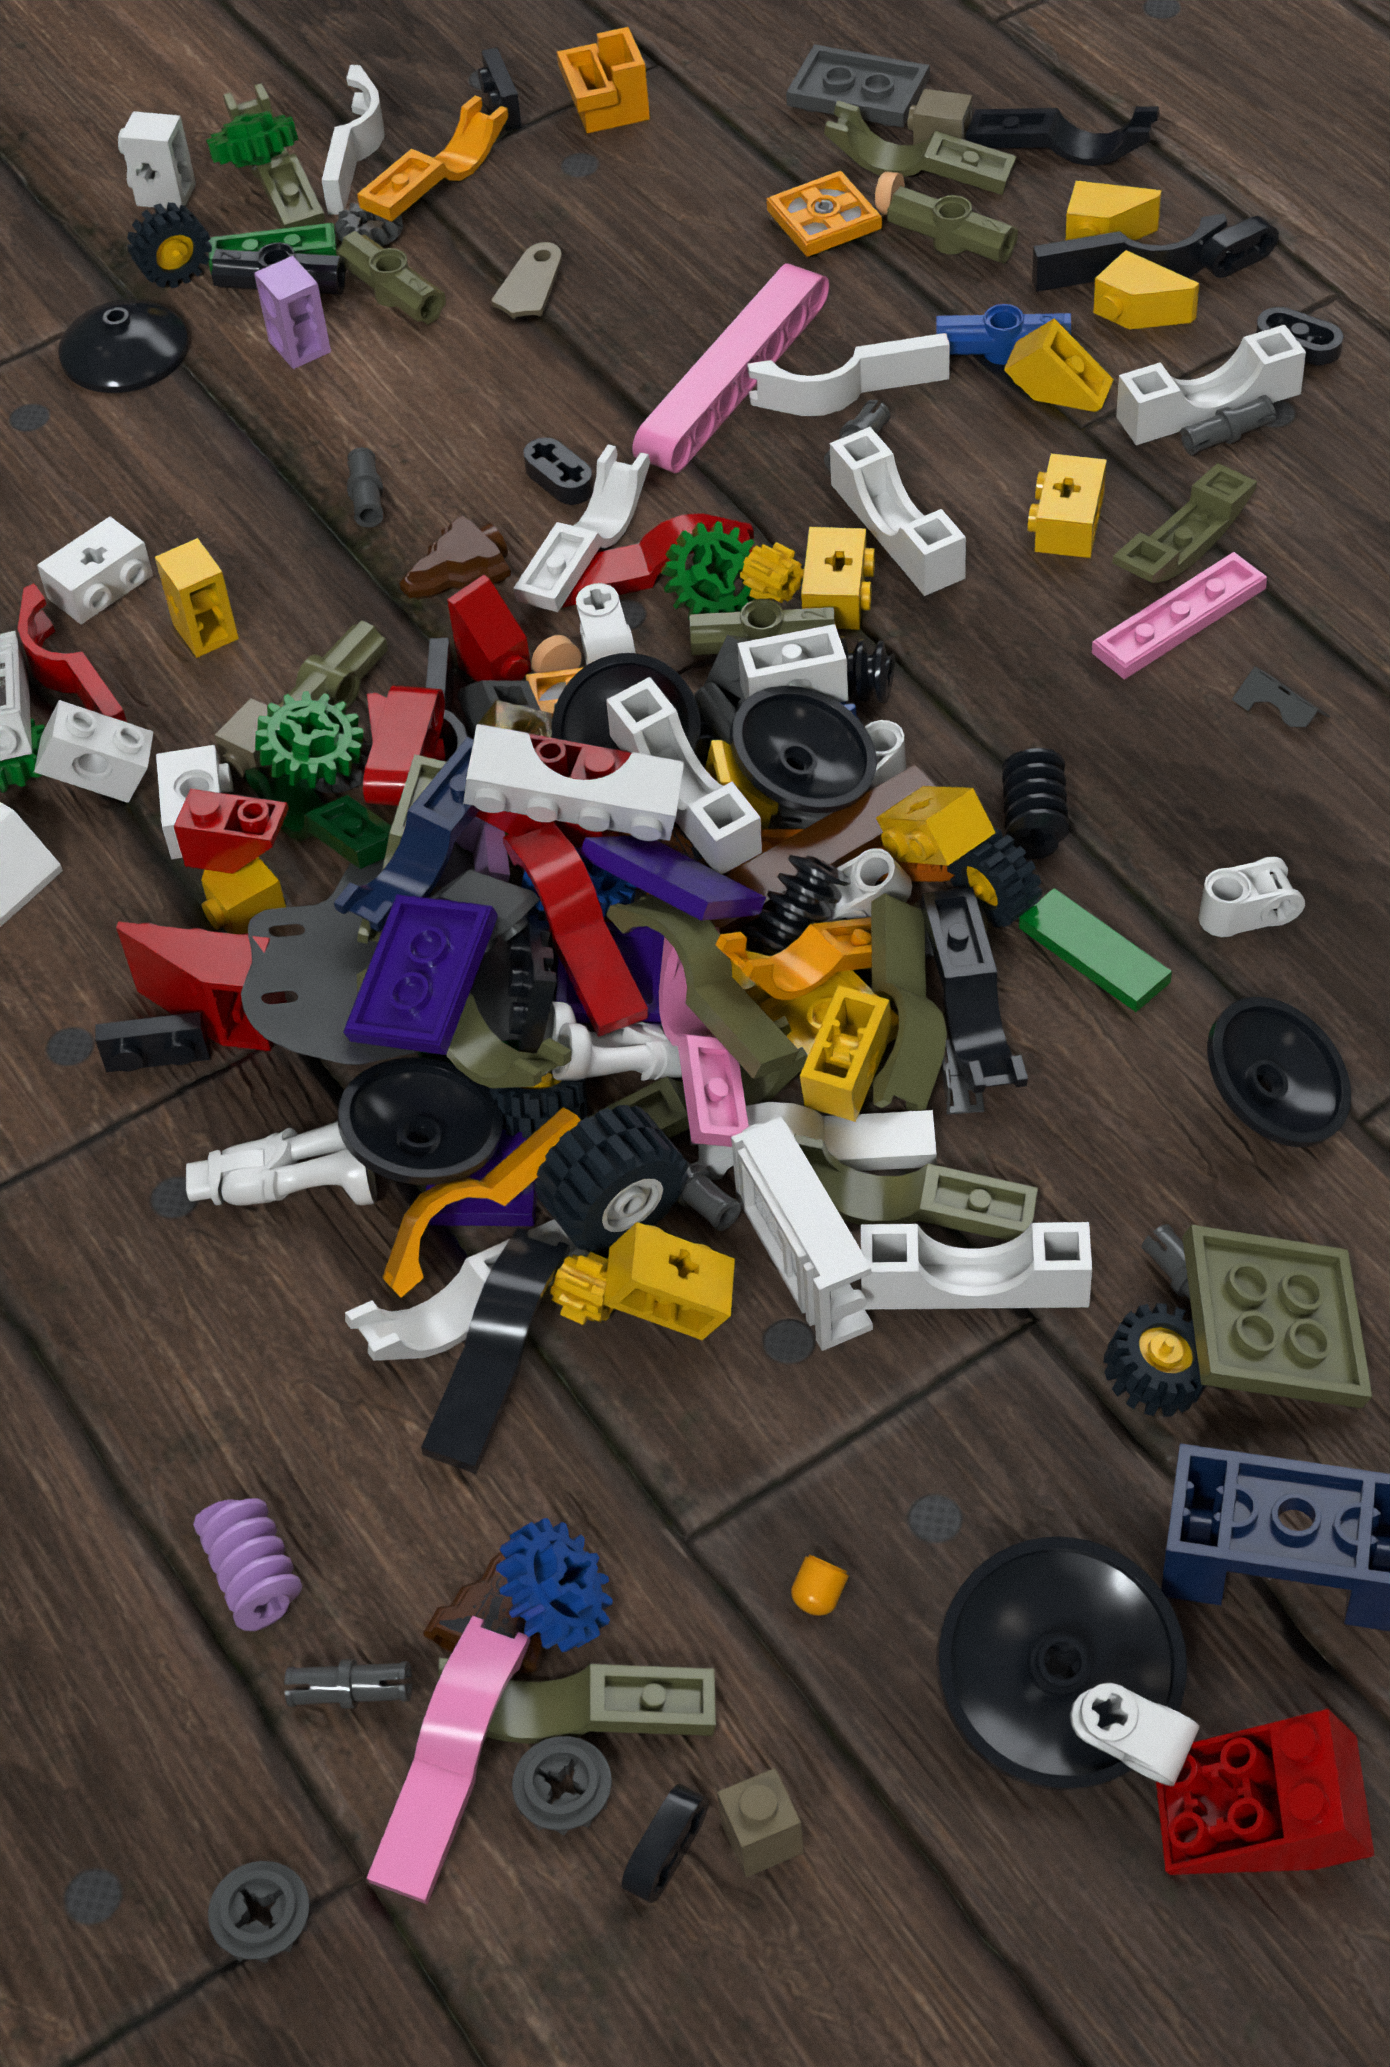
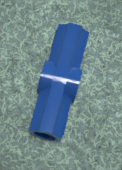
(993, 332)

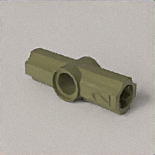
(952, 224)
(391, 278)
(756, 620)
(341, 667)

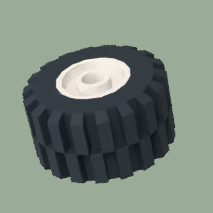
(610, 1176)

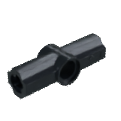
(238, 267)

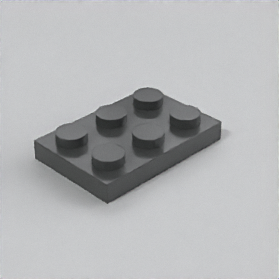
(876, 84)

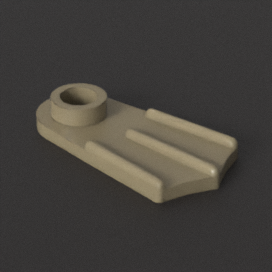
(530, 281)

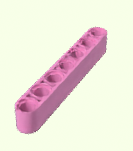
(721, 375)

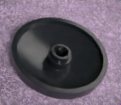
(1036, 1635)

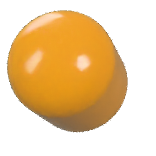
(818, 1586)

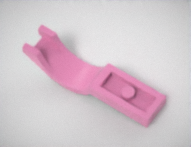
(708, 1069)
(445, 1761)

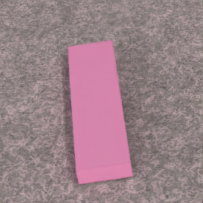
(1179, 615)

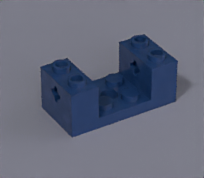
(1230, 1522)

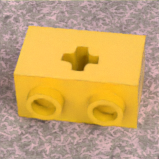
(1068, 505)
(837, 573)
(197, 597)
(935, 825)
(846, 1053)
(669, 1281)

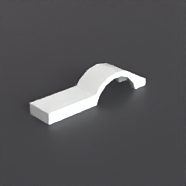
(352, 141)
(869, 369)
(571, 548)
(868, 1144)
(444, 1317)

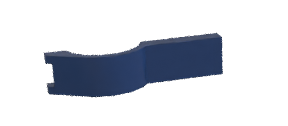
(425, 846)

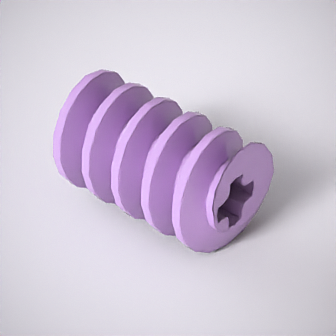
(248, 1561)

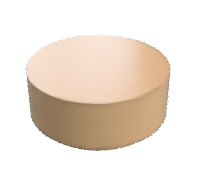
(885, 188)
(556, 654)

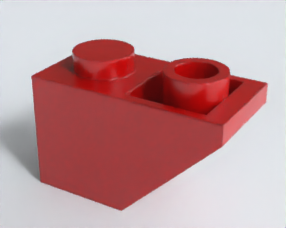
(226, 829)

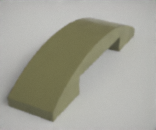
(1192, 530)

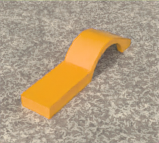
(417, 172)
(808, 960)
(499, 1185)

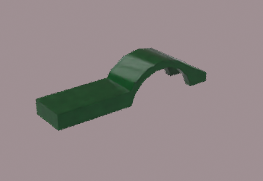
(340, 824)

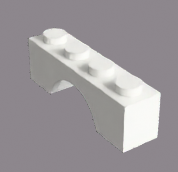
(1158, 405)
(924, 546)
(512, 778)
(710, 814)
(1036, 1270)

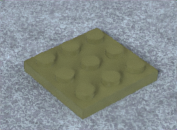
(1275, 1317)

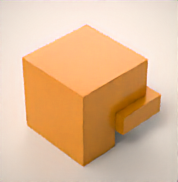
(607, 81)

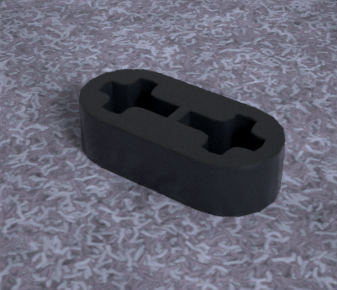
(1239, 246)
(551, 475)
(665, 1843)

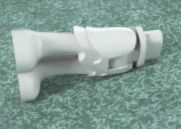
(632, 1048)
(270, 1170)

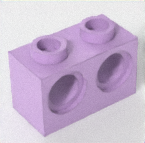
(292, 312)

